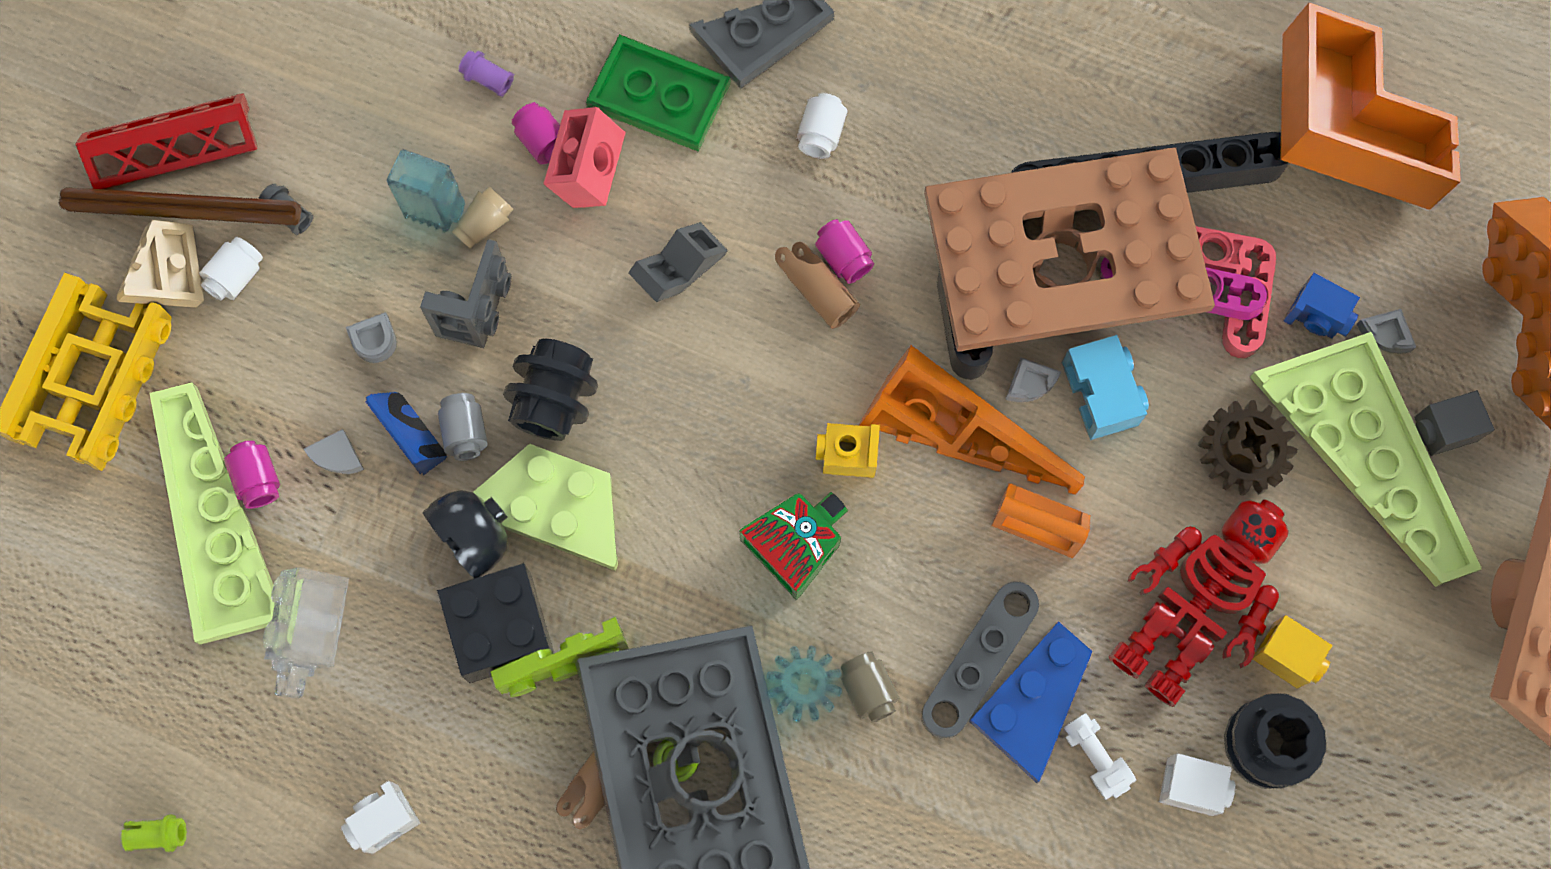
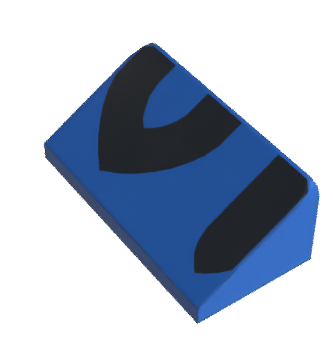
(407, 430)

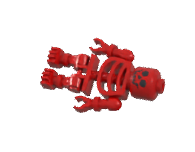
(1250, 537)

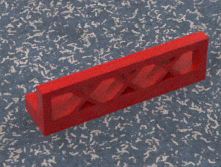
(163, 126)

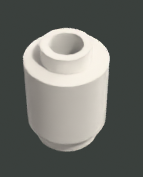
(821, 125)
(230, 269)

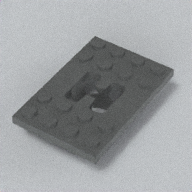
(677, 696)

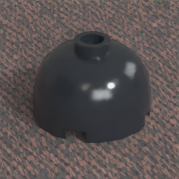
(470, 529)

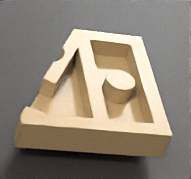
(164, 267)

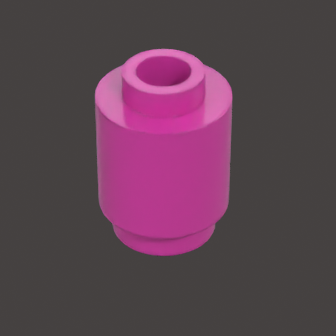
(536, 131)
(844, 250)
(252, 474)

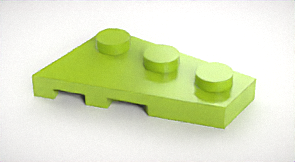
(520, 675)

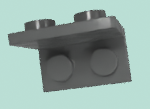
(472, 319)

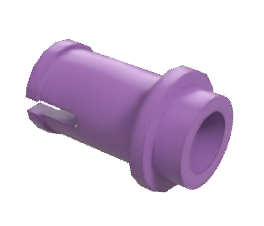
(486, 73)

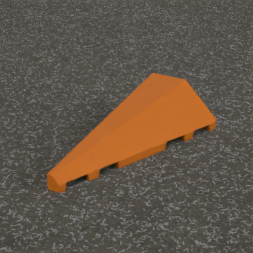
(939, 411)

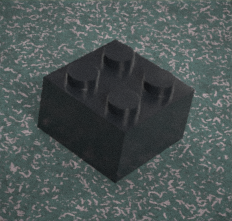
(494, 621)

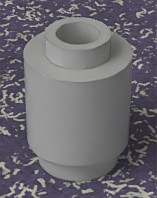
(462, 426)

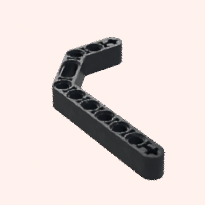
(1257, 162)

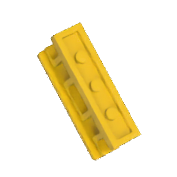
(53, 357)

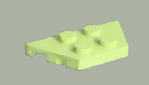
(557, 503)

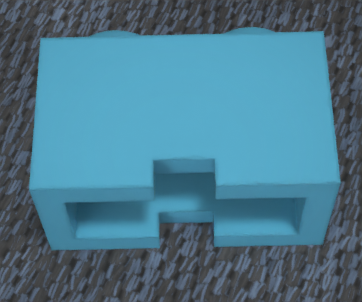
(1107, 385)

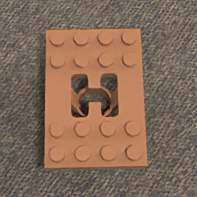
(994, 268)
(1524, 608)

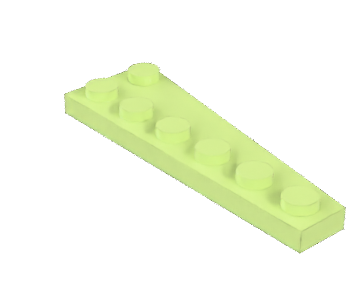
(216, 546)

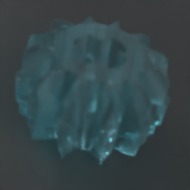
(790, 690)

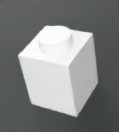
(1197, 785)

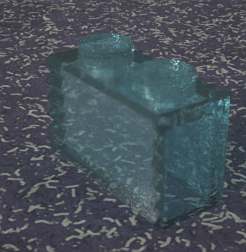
(426, 190)

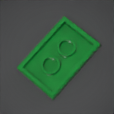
(658, 92)

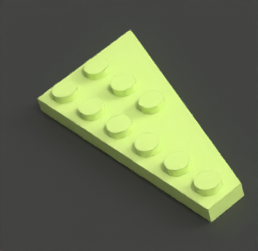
(1363, 431)

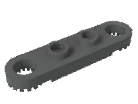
(980, 659)

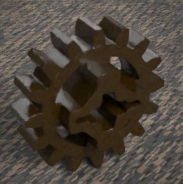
(1254, 430)

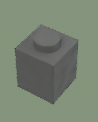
(1453, 423)

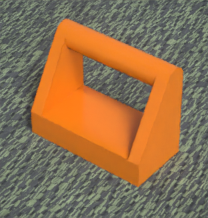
(1042, 521)

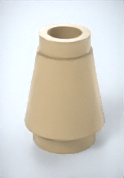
(483, 217)

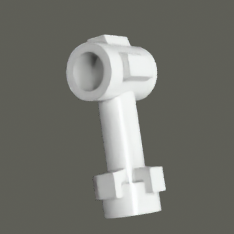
(1112, 777)

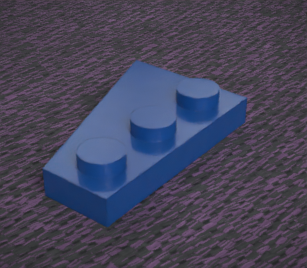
(1034, 701)

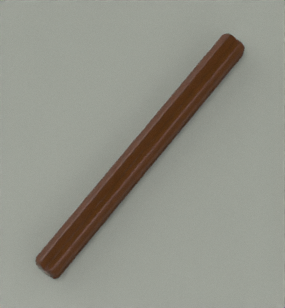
(180, 206)

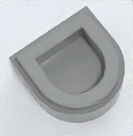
(373, 338)

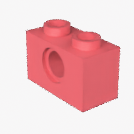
(584, 157)

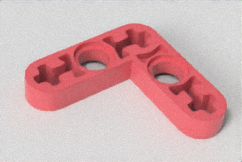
(1236, 260)

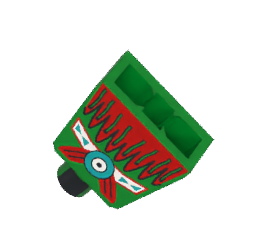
(795, 539)

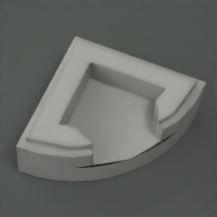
(1389, 331)
(1031, 381)
(335, 454)

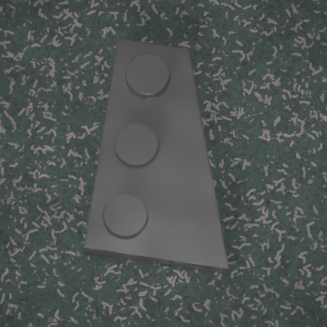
(761, 35)

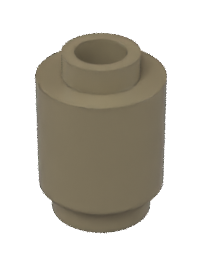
(869, 687)

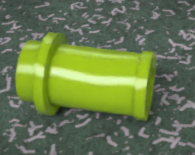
(154, 834)

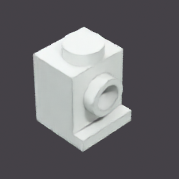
(379, 819)

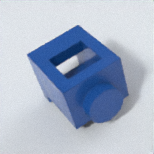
(1324, 308)

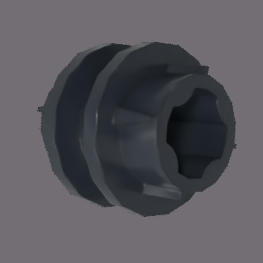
(552, 382)
(1299, 753)

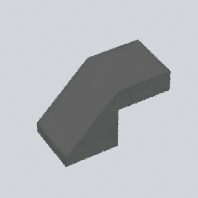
(680, 263)

